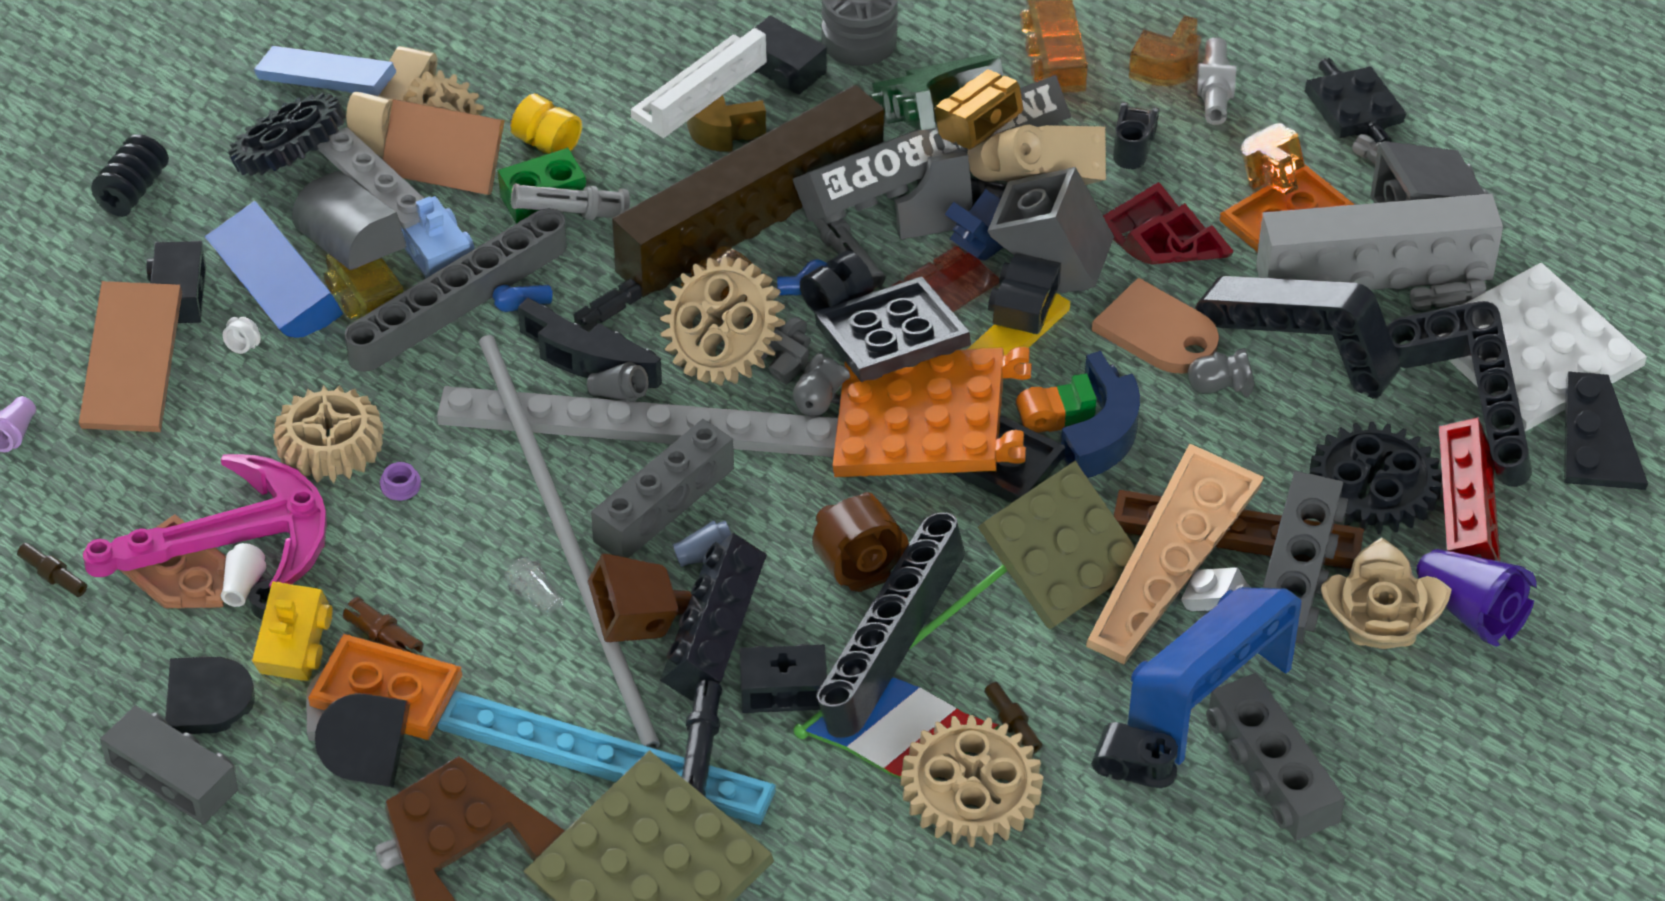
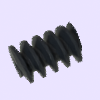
(129, 174)

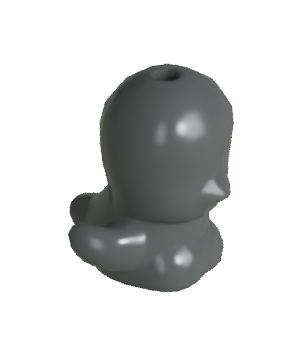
(1218, 371)
(819, 385)

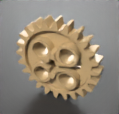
(742, 345)
(971, 780)

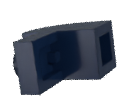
(972, 226)

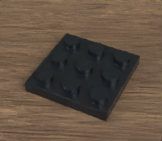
(892, 329)

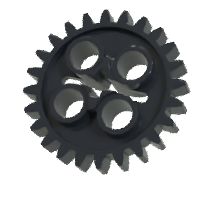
(287, 134)
(1397, 493)

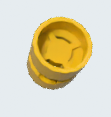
(545, 125)

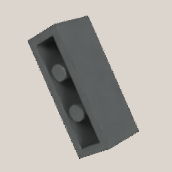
(169, 764)

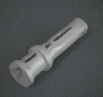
(588, 203)

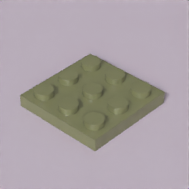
(1060, 544)

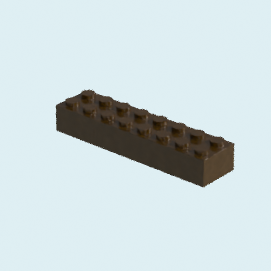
(740, 191)

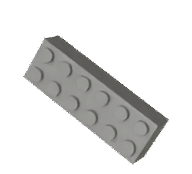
(1384, 242)

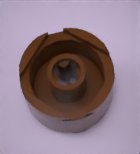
(858, 541)

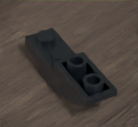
(580, 351)

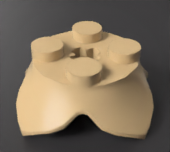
(1383, 600)

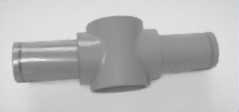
(1216, 81)

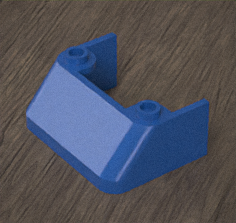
(1208, 654)

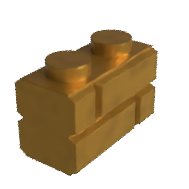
(979, 109)

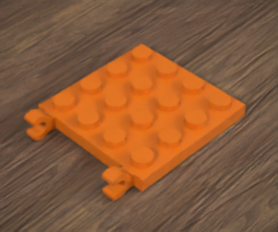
(930, 416)

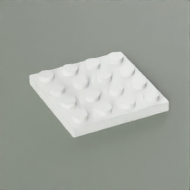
(1547, 336)

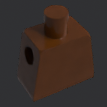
(634, 598)

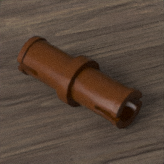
(379, 627)

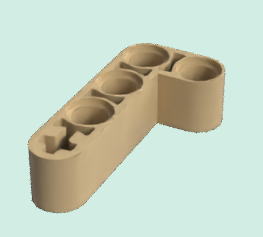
(370, 114)

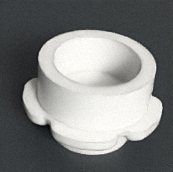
(241, 335)

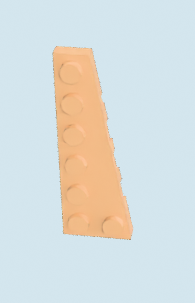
(1184, 529)

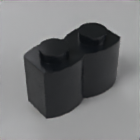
(1025, 293)

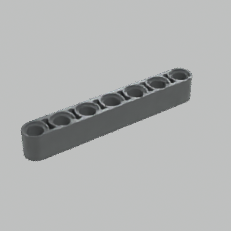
(455, 290)

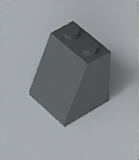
(1420, 173)
(1055, 221)

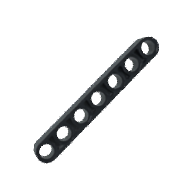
(891, 625)

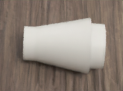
(242, 571)

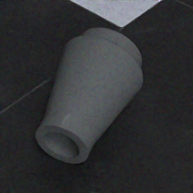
(621, 382)

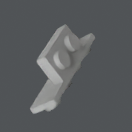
(373, 174)

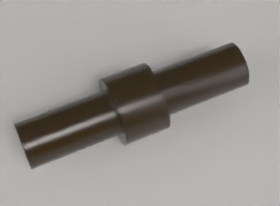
(52, 569)
(1013, 715)

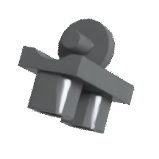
(790, 352)

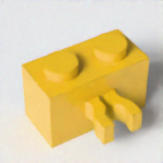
(292, 631)

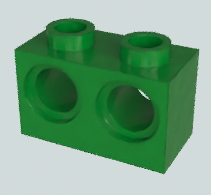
(550, 170)

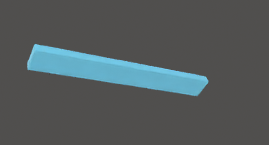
(591, 751)

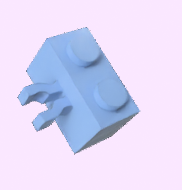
(436, 238)

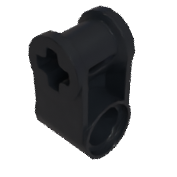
(1134, 135)
(1133, 753)

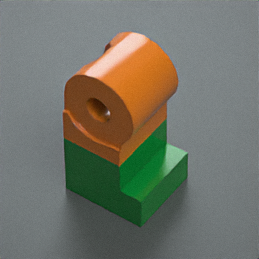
(1057, 406)

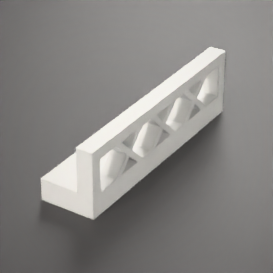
(701, 83)

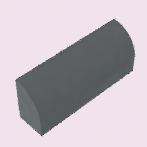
(347, 220)

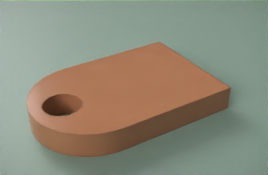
(1156, 327)

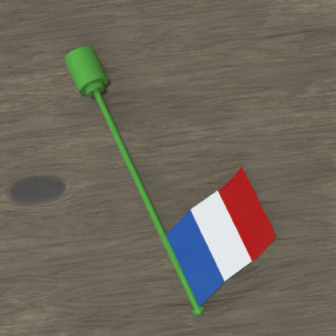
(901, 710)

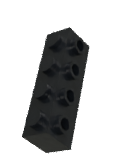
(713, 615)

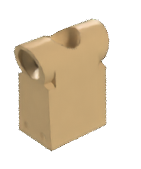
(1040, 150)

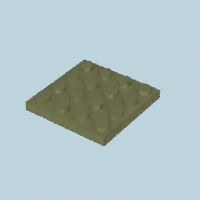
(650, 843)

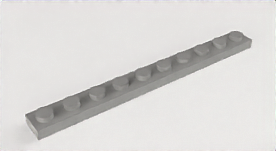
(639, 420)

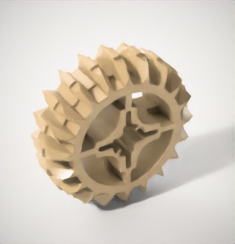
(353, 436)

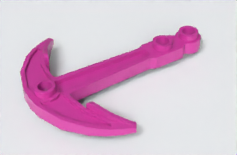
(294, 509)

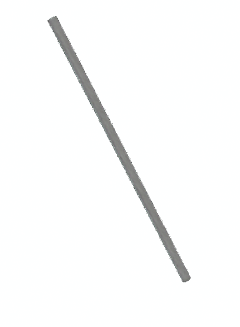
(567, 538)

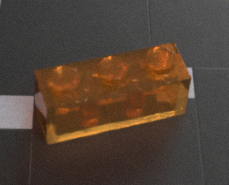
(1055, 43)

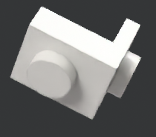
(1209, 586)

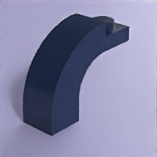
(1111, 433)

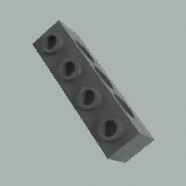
(662, 490)
(1307, 498)
(1275, 757)

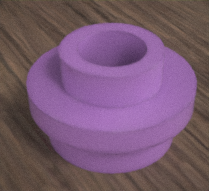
(400, 473)

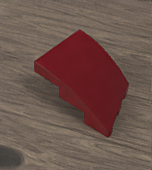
(1163, 230)

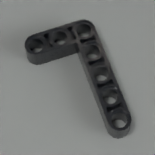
(1311, 307)
(1493, 376)

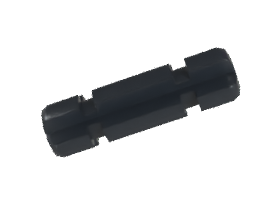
(608, 304)

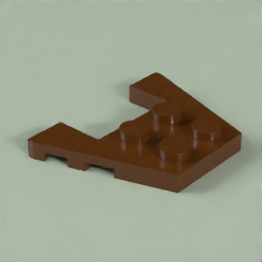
(453, 815)

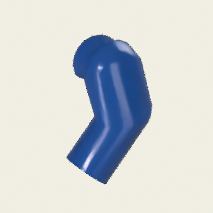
(791, 284)
(509, 298)

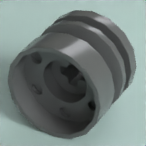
(859, 30)

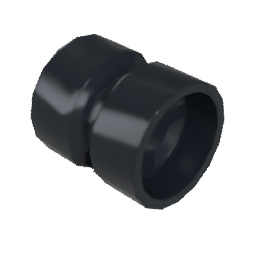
(836, 282)

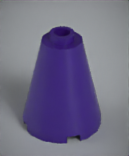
(1484, 594)

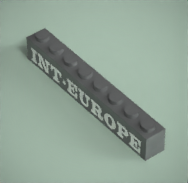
(904, 159)

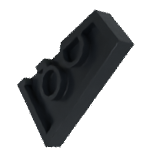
(1597, 436)

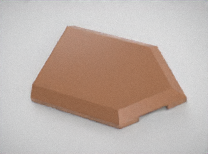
(184, 580)

